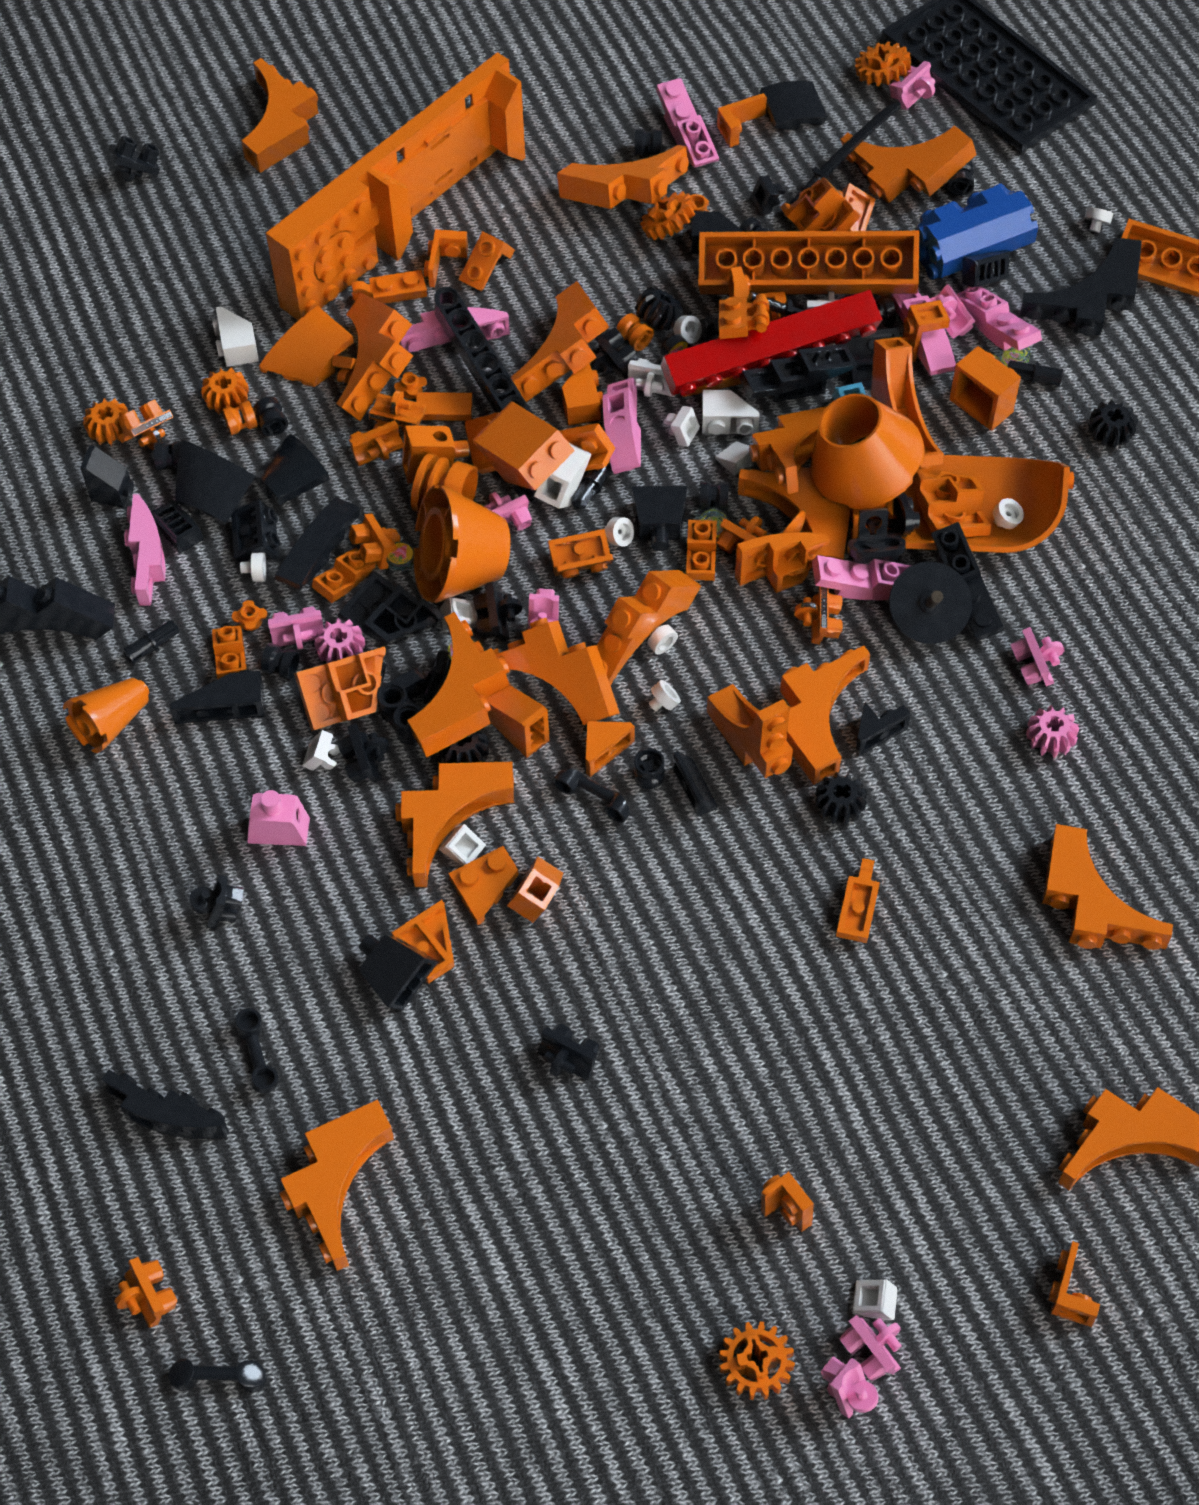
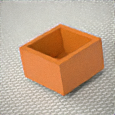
(984, 388)

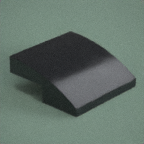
(793, 104)
(862, 351)

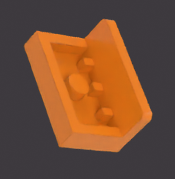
(580, 553)

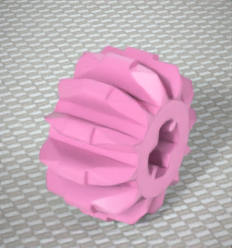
(339, 641)
(1052, 731)

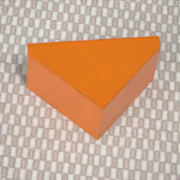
(605, 742)

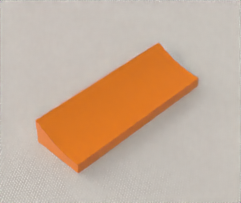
(1166, 257)

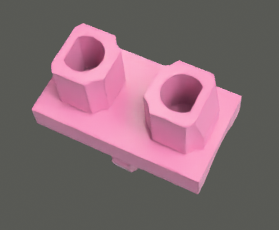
(915, 85)
(960, 318)
(511, 510)
(543, 605)
(295, 628)
(1028, 647)
(881, 1360)
(849, 1387)

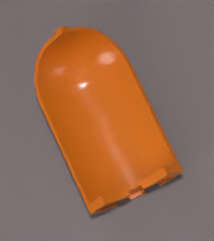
(1033, 483)

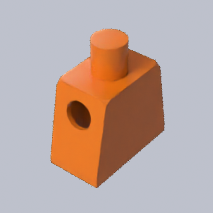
(429, 439)

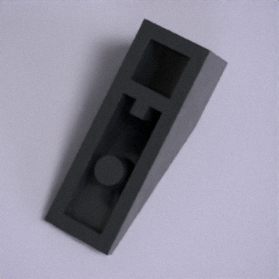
(227, 698)

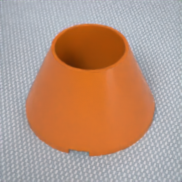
(873, 468)
(458, 545)

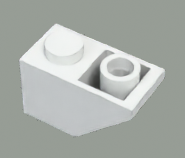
(236, 340)
(727, 414)
(565, 480)

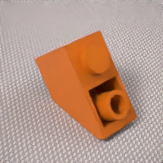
(581, 398)
(536, 889)

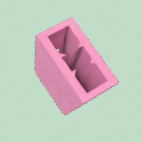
(277, 820)

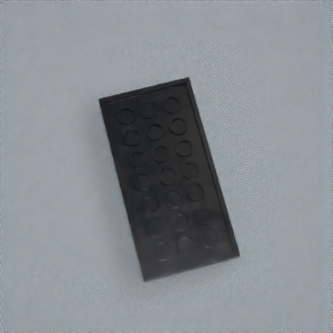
(991, 70)

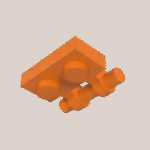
(738, 316)

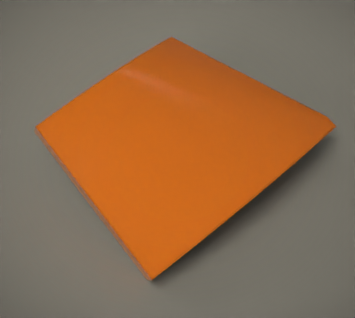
(821, 209)
(308, 349)
(950, 500)
(779, 557)
(341, 688)

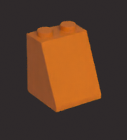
(522, 446)

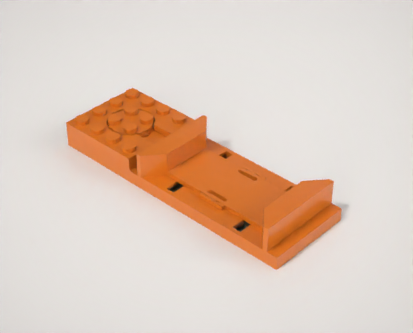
(373, 202)

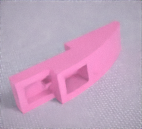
(685, 124)
(996, 321)
(431, 333)
(934, 345)
(622, 425)
(146, 550)
(855, 579)

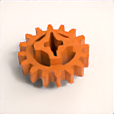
(883, 64)
(668, 215)
(743, 1365)

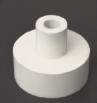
(1098, 217)
(688, 327)
(1008, 513)
(619, 531)
(256, 567)
(662, 639)
(664, 696)

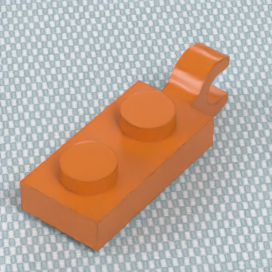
(392, 287)
(858, 904)

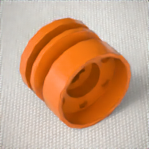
(436, 471)

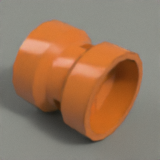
(635, 332)
(233, 419)

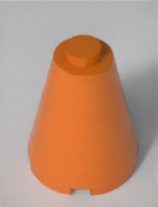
(105, 712)

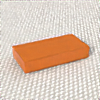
(446, 405)

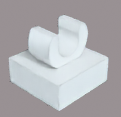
(683, 425)
(318, 752)

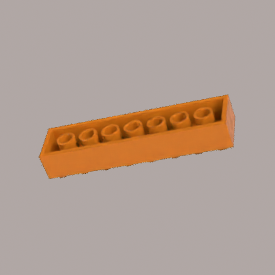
(812, 261)

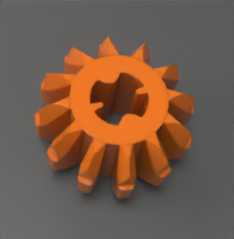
(224, 390)
(103, 422)

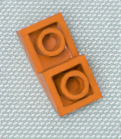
(701, 549)
(343, 577)
(229, 650)

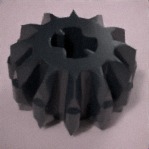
(658, 308)
(1113, 423)
(467, 750)
(841, 798)

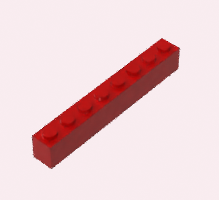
(810, 328)

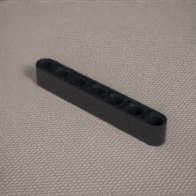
(475, 358)

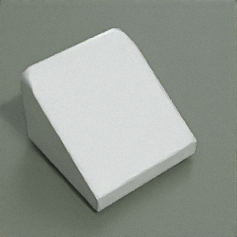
(735, 457)
(464, 610)
(462, 845)
(875, 1299)

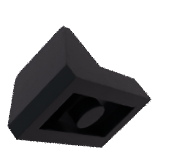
(877, 730)

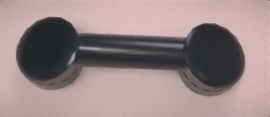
(569, 779)
(248, 1028)
(248, 1374)

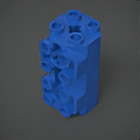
(988, 224)

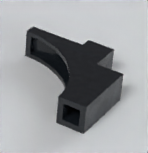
(1085, 303)
(53, 607)

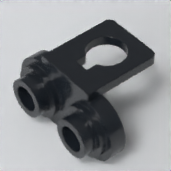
(904, 519)
(876, 544)

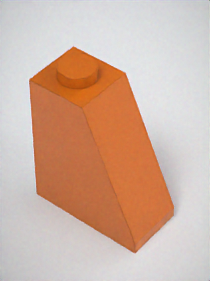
(519, 719)

